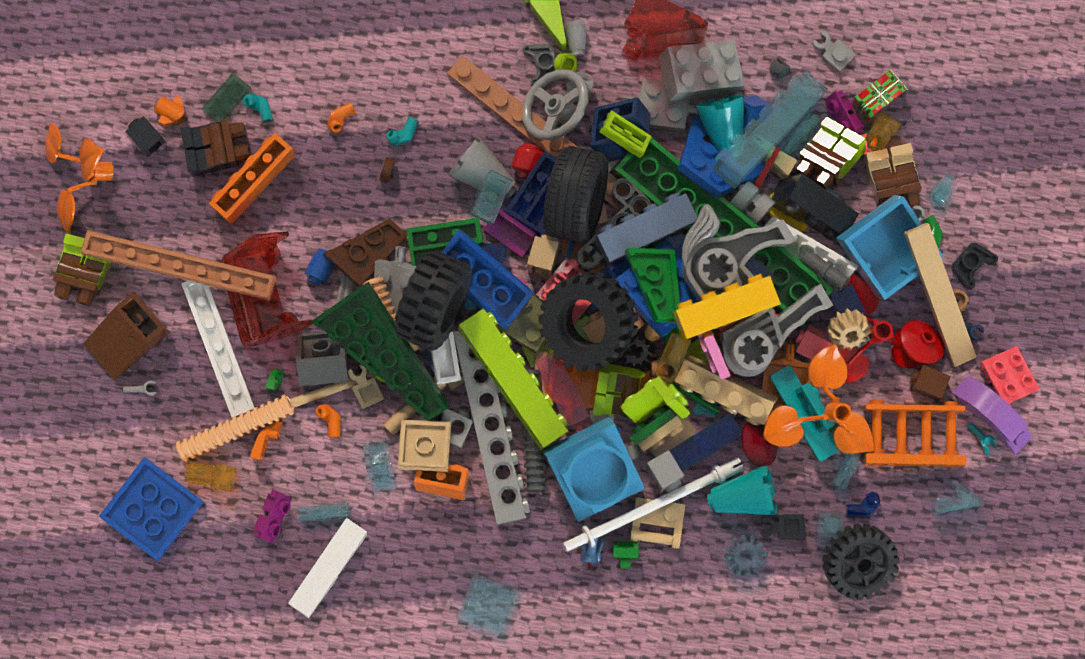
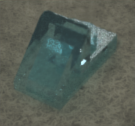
(490, 197)
(962, 500)

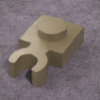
(366, 390)

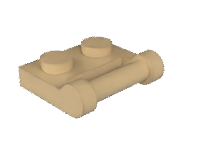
(666, 516)

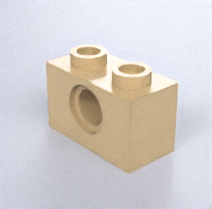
(543, 256)

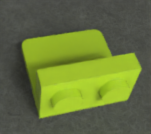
(652, 398)

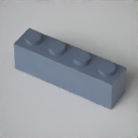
(646, 228)

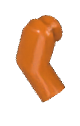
(338, 116)
(332, 418)

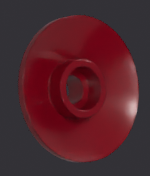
(756, 447)

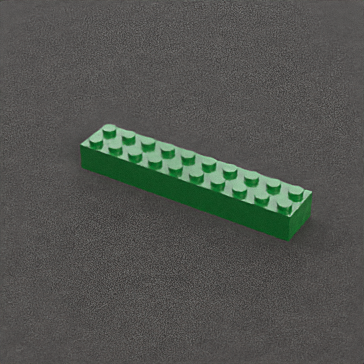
(658, 178)

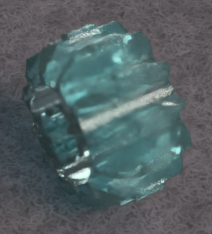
(741, 548)

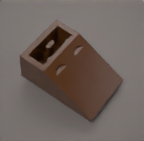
(125, 335)

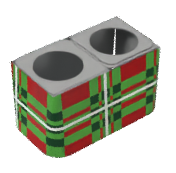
(878, 95)

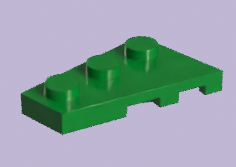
(657, 279)

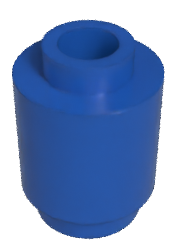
(319, 268)

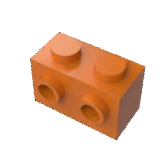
(442, 483)

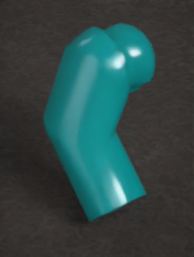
(259, 104)

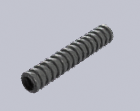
(534, 458)

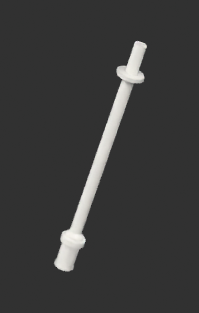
(718, 475)

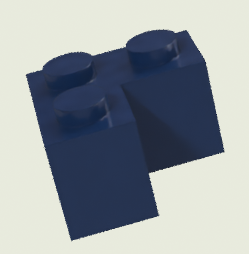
(631, 110)

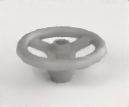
(557, 106)

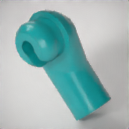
(404, 135)

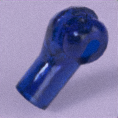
(866, 507)

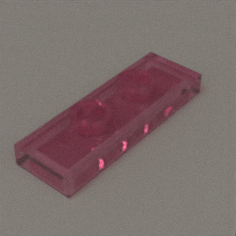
(562, 389)

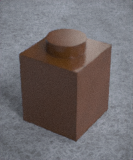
(929, 382)

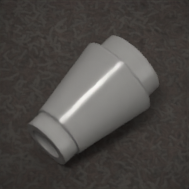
(576, 37)

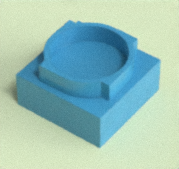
(881, 247)
(593, 469)

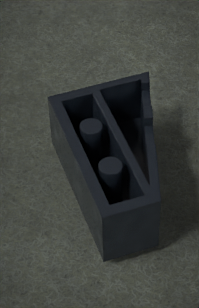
(814, 206)

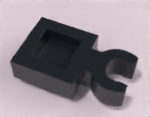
(788, 527)

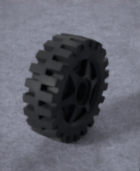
(848, 549)

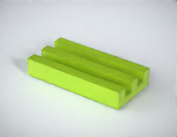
(624, 137)

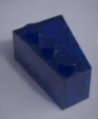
(529, 201)

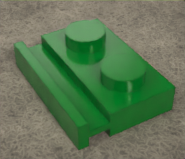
(660, 418)

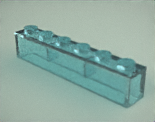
(770, 129)

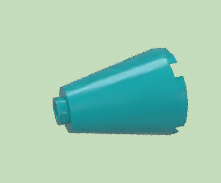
(722, 119)
(745, 494)

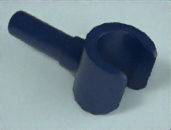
(970, 328)

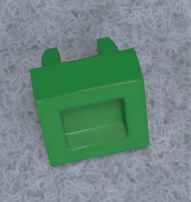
(625, 551)

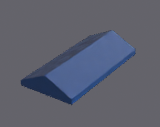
(492, 284)

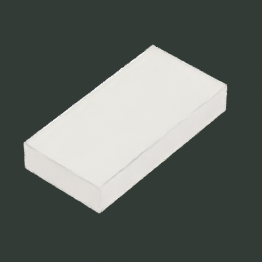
(446, 362)

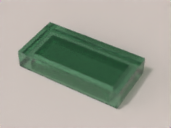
(226, 98)

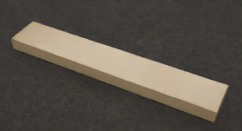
(940, 294)

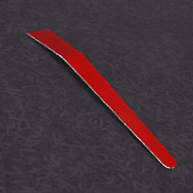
(764, 172)

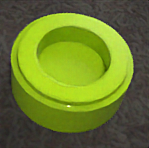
(566, 62)

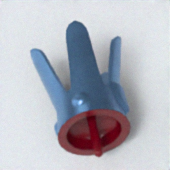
(592, 554)

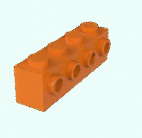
(252, 178)

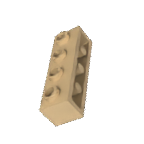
(731, 391)

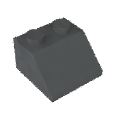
(320, 359)

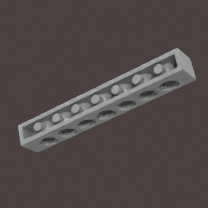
(503, 512)

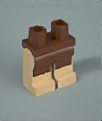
(893, 173)

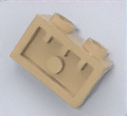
(668, 436)

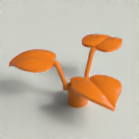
(90, 169)
(853, 432)

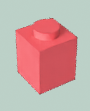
(812, 341)

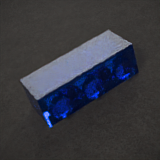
(706, 442)

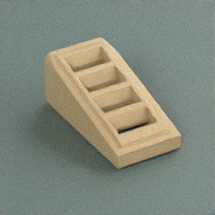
(782, 165)

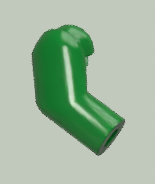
(935, 228)

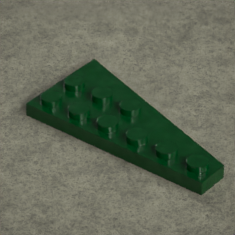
(368, 334)

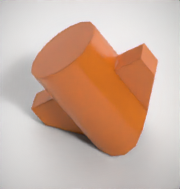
(170, 111)

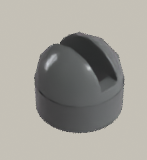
(779, 67)

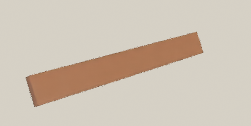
(178, 265)

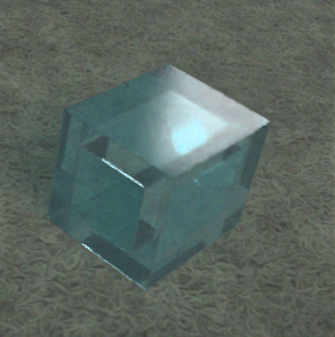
(828, 525)

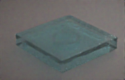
(488, 605)

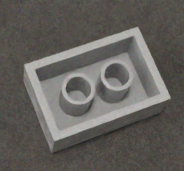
(701, 70)

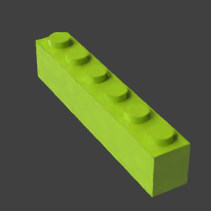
(512, 378)

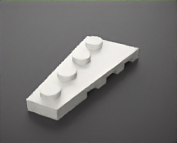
(804, 243)

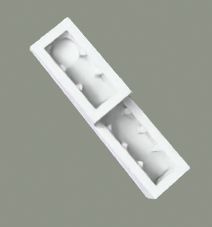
(328, 568)

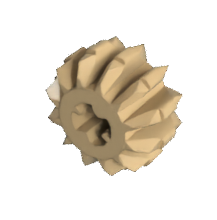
(848, 329)

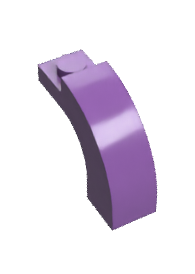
(994, 411)

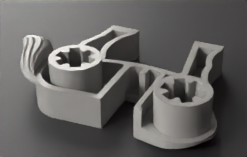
(719, 262)

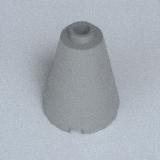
(475, 165)

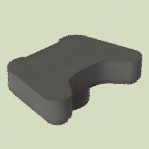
(543, 58)

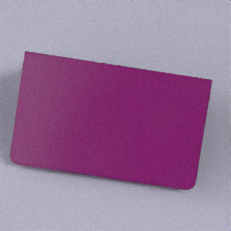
(511, 234)

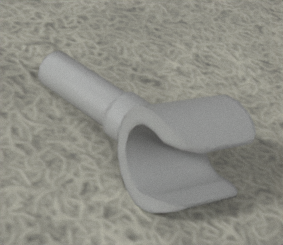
(141, 389)
(634, 452)

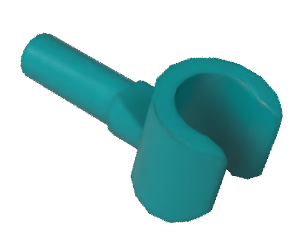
(984, 439)

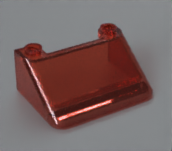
(658, 25)

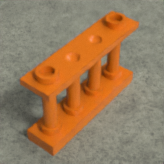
(926, 456)

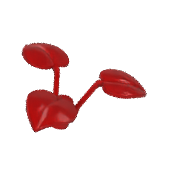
(857, 363)

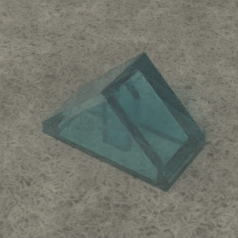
(379, 466)

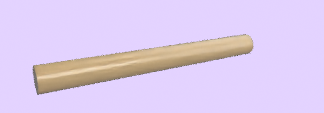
(324, 391)

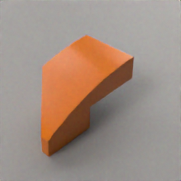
(270, 431)

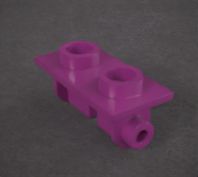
(838, 106)
(269, 526)

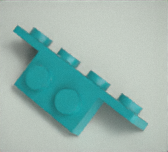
(807, 403)

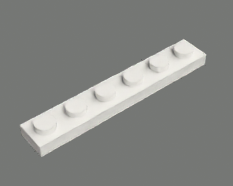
(218, 348)

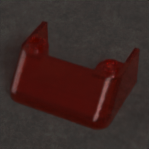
(256, 318)

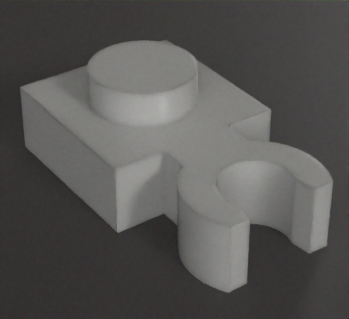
(836, 53)

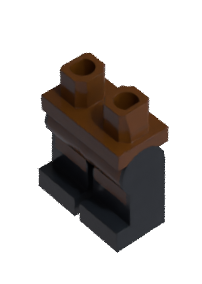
(214, 147)

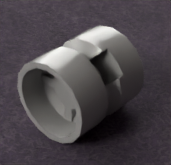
(750, 194)

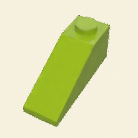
(549, 15)

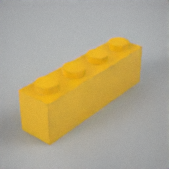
(726, 307)

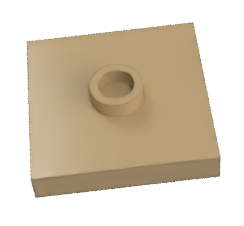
(424, 445)

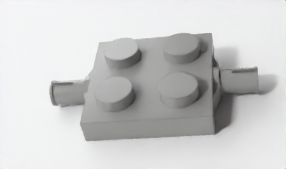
(664, 114)
(395, 275)

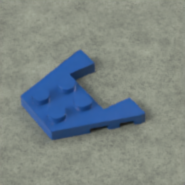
(699, 160)

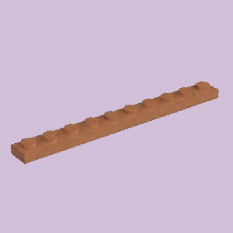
(511, 111)

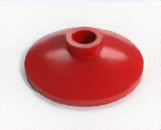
(921, 342)

